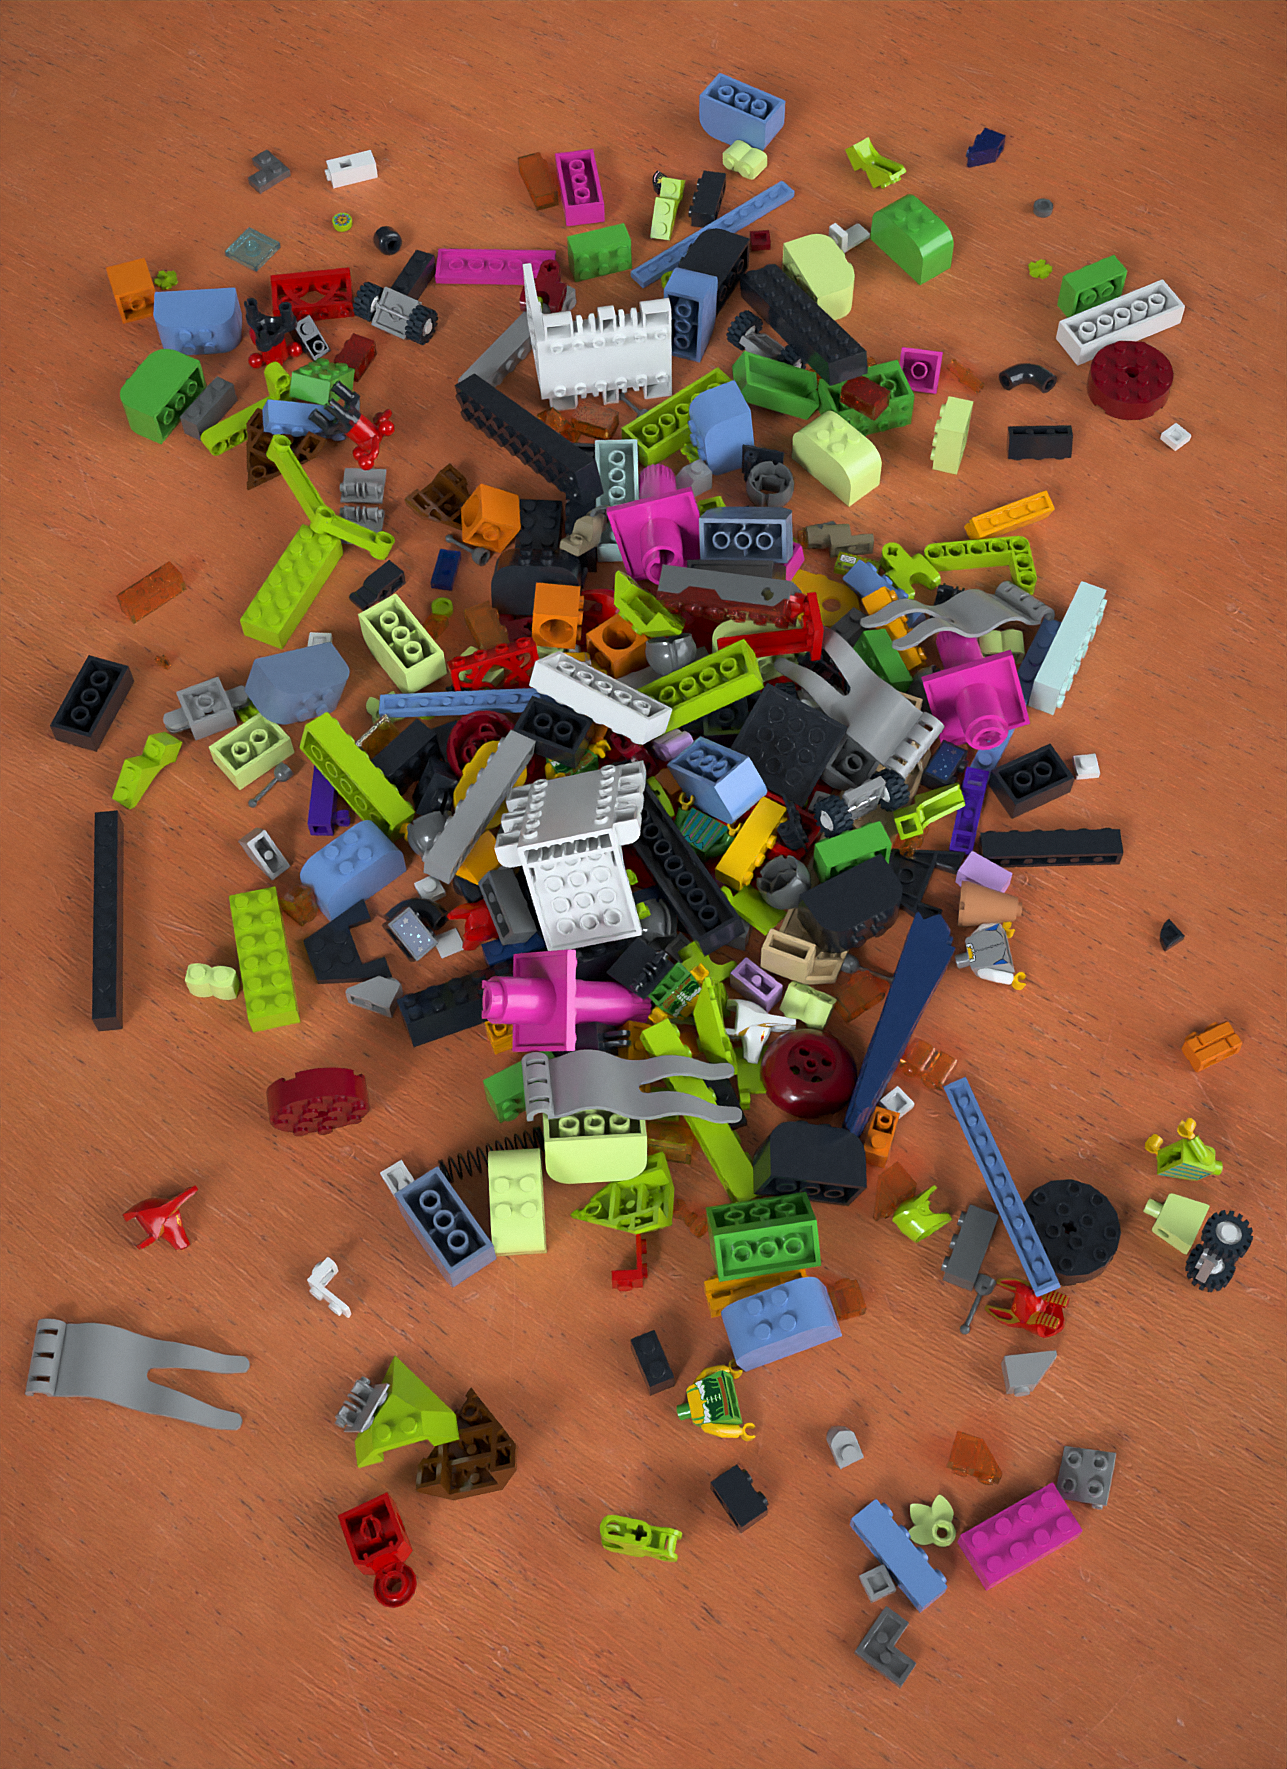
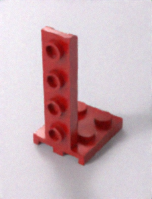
(805, 639)

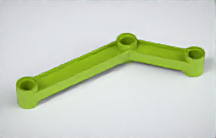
(321, 516)

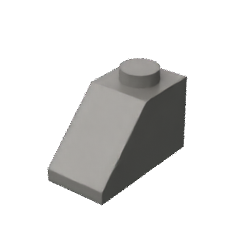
(695, 475)
(264, 852)
(376, 995)
(1025, 1371)

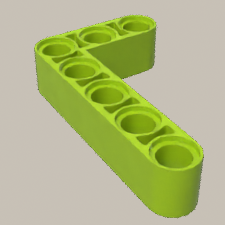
(233, 429)
(987, 553)

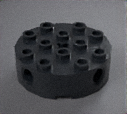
(1087, 1217)

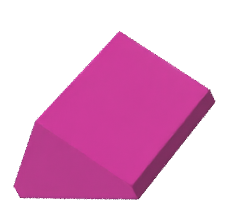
(921, 368)

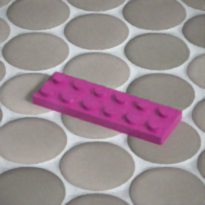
(488, 265)

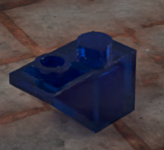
(986, 148)

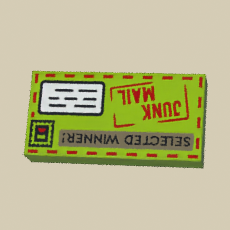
(847, 561)

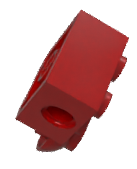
(380, 1548)

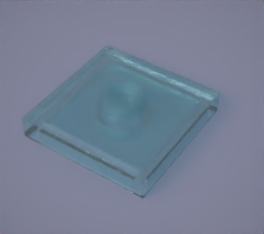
(252, 249)

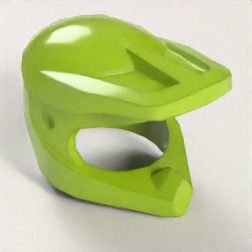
(916, 1219)

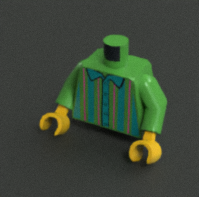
(704, 833)

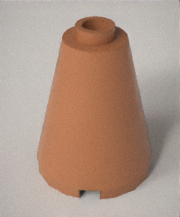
(985, 905)

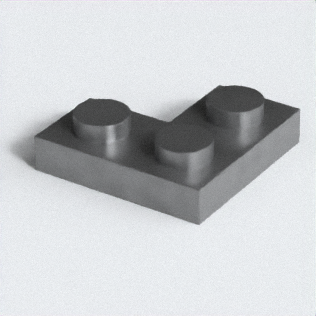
(271, 171)
(879, 1651)

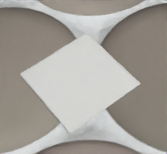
(449, 943)

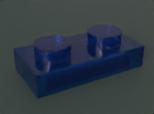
(446, 569)

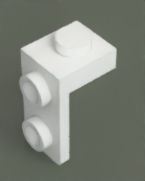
(850, 238)
(320, 1277)

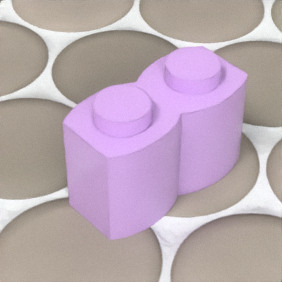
(670, 744)

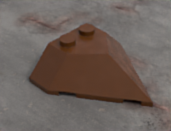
(262, 469)
(442, 498)
(473, 1464)

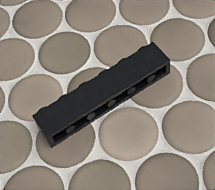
(1052, 848)

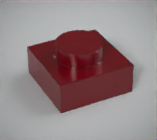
(760, 240)

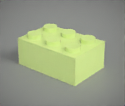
(951, 434)
(251, 750)

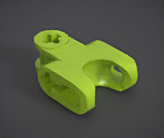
(907, 570)
(693, 957)
(629, 1530)

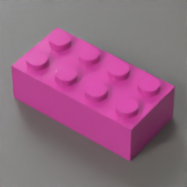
(579, 187)
(1019, 1536)

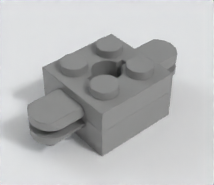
(203, 699)

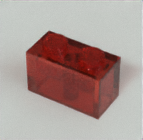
(357, 354)
(865, 397)

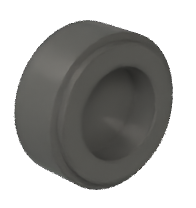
(1043, 208)

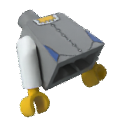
(990, 954)

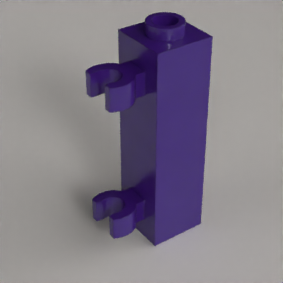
(323, 807)

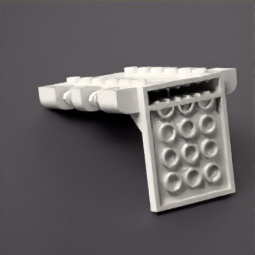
(600, 351)
(571, 852)

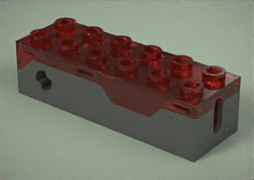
(730, 596)

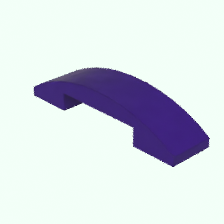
(968, 816)

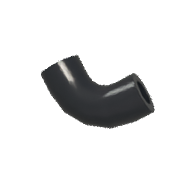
(1027, 374)
(467, 889)
(430, 911)

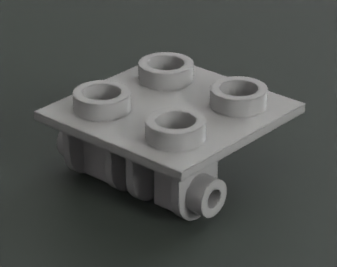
(363, 486)
(367, 517)
(363, 1416)
(1086, 1475)

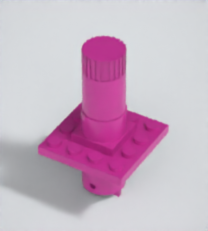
(658, 526)
(974, 694)
(548, 1001)

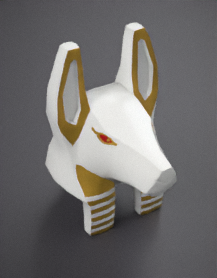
(754, 1027)

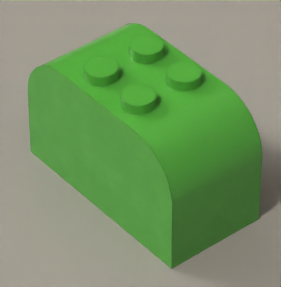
(913, 238)
(161, 393)

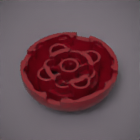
(472, 733)
(801, 1093)

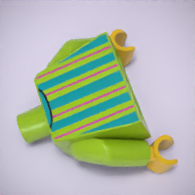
(1185, 1158)

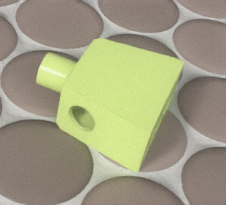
(1177, 1220)

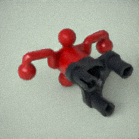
(268, 334)
(354, 425)

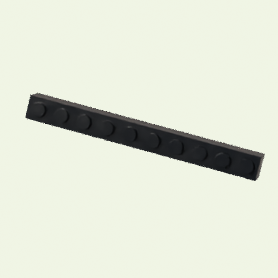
(108, 921)

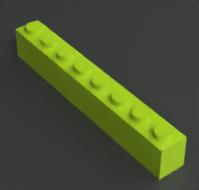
(716, 1139)

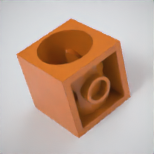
(132, 289)
(490, 518)
(557, 615)
(614, 634)

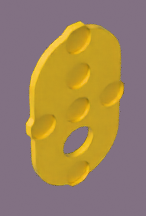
(826, 589)
(470, 774)

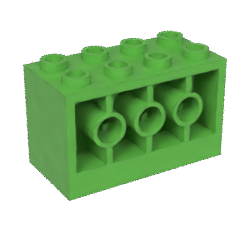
(895, 415)
(763, 1236)

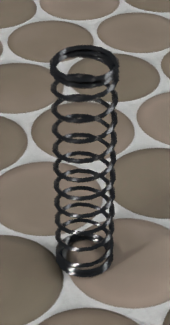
(537, 1130)

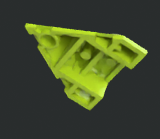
(644, 610)
(710, 1026)
(636, 1203)
(405, 1417)

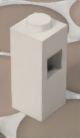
(351, 169)

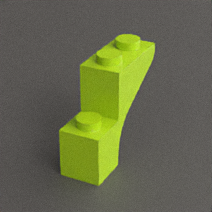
(878, 168)
(666, 208)
(141, 770)
(928, 808)

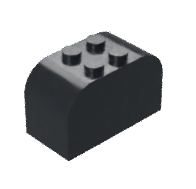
(719, 255)
(520, 570)
(851, 906)
(812, 1160)

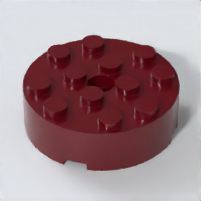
(1130, 380)
(317, 1101)

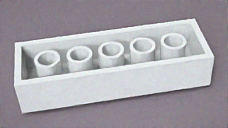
(1121, 319)
(600, 697)

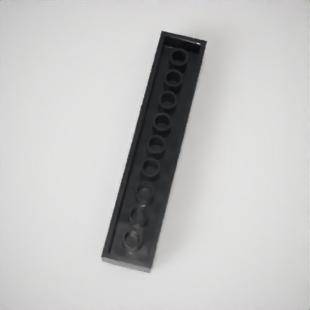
(803, 325)
(529, 439)
(684, 878)
(459, 1002)

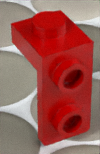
(628, 1279)

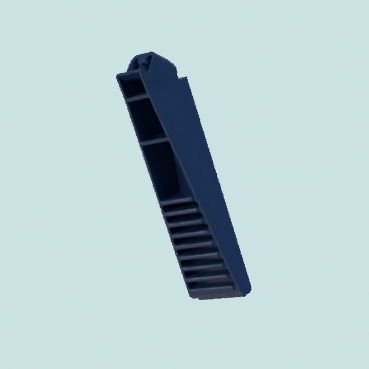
(914, 983)

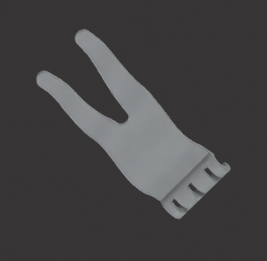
(967, 613)
(873, 710)
(612, 1084)
(114, 1366)

